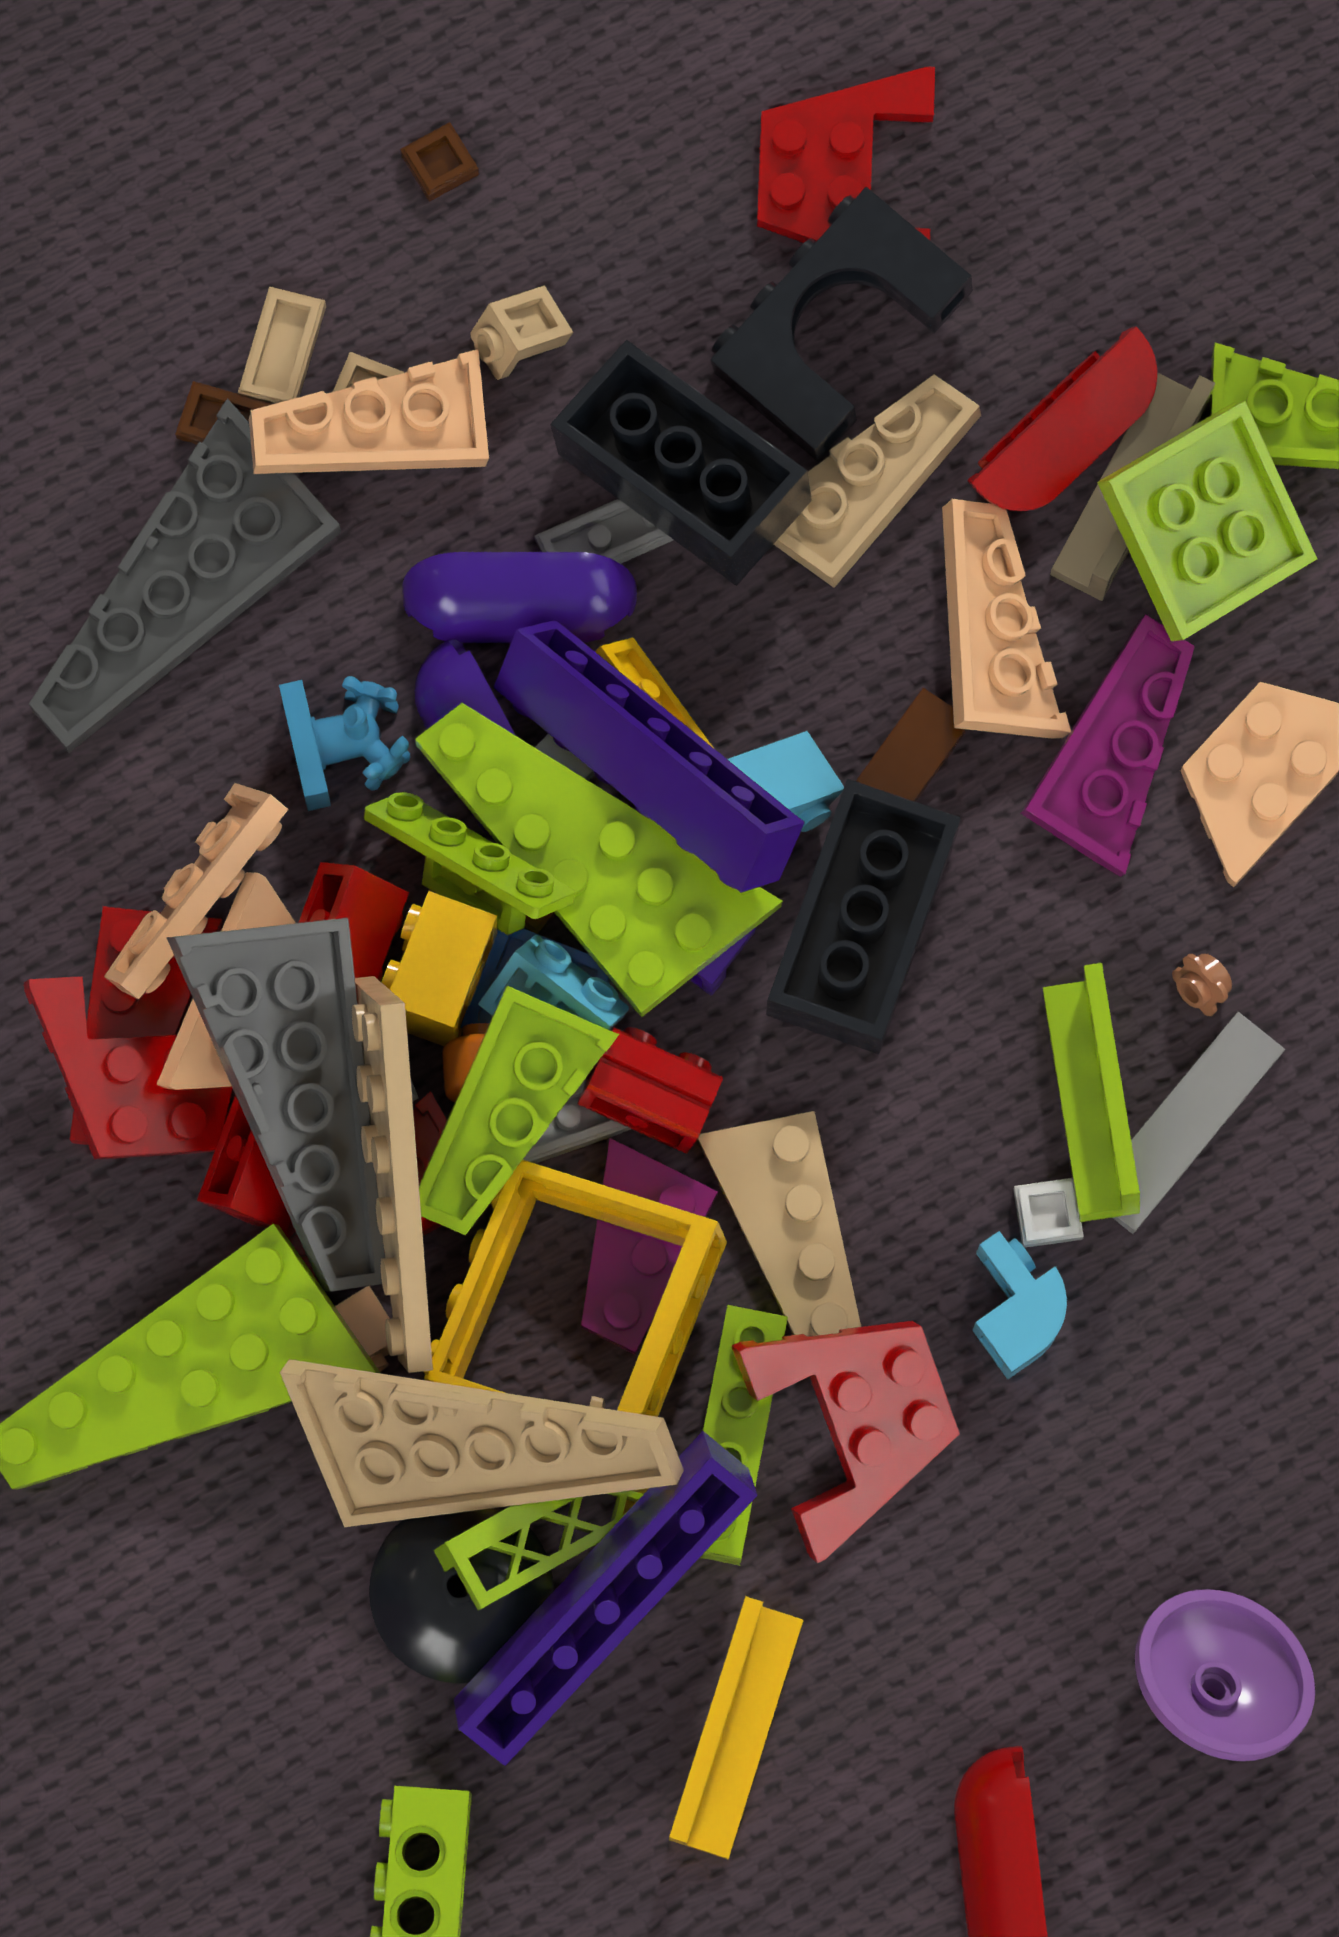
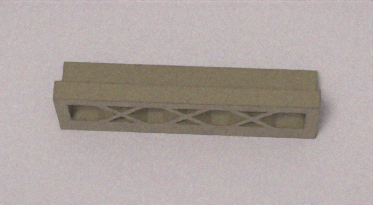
(1095, 544)

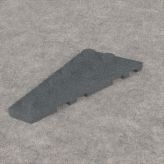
(189, 573)
(287, 1042)

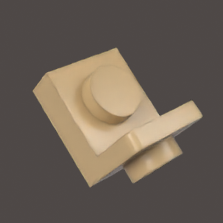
(519, 329)

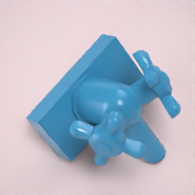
(342, 737)

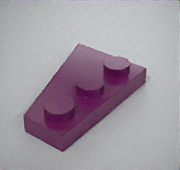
(631, 1267)

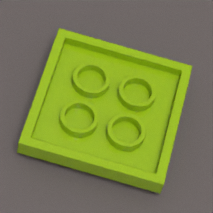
(1207, 520)

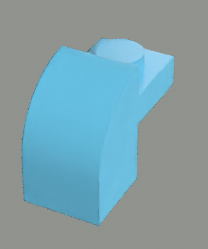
(1032, 1315)

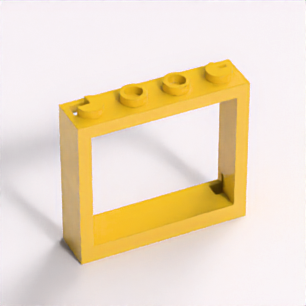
(495, 1247)

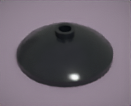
(427, 1625)

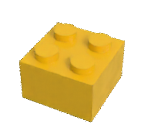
(440, 965)

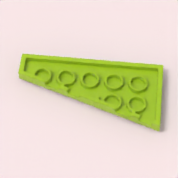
(639, 898)

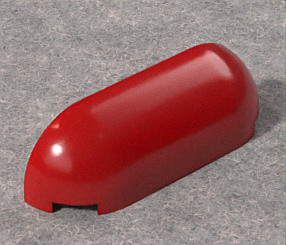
(1070, 426)
(999, 1848)

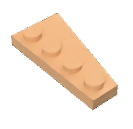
(393, 423)
(993, 639)
(195, 888)

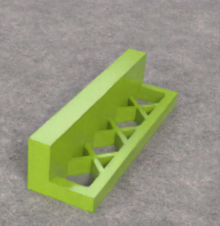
(1092, 1097)
(515, 1519)

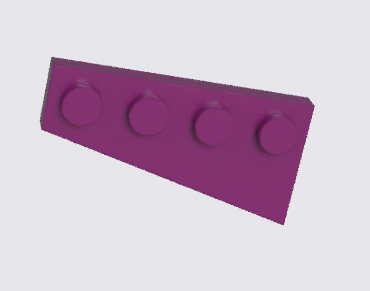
(1107, 763)

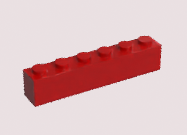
(238, 1174)

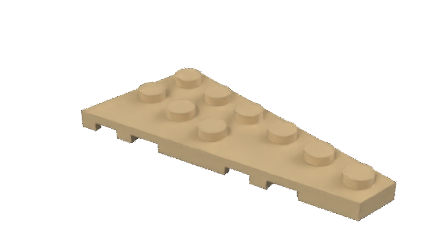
(391, 1146)
(440, 1448)

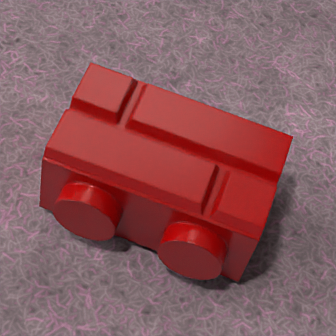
(652, 1089)

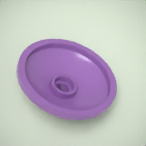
(1237, 1654)

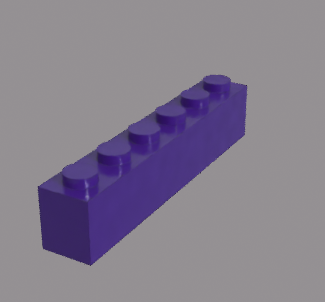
(648, 756)
(603, 1600)

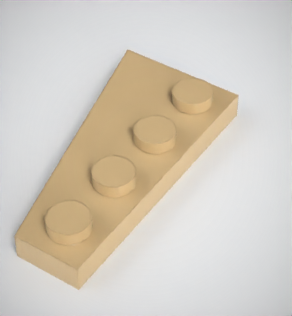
(875, 476)
(788, 1215)

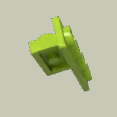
(468, 865)

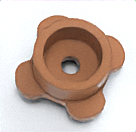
(1202, 982)

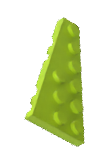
(185, 1366)

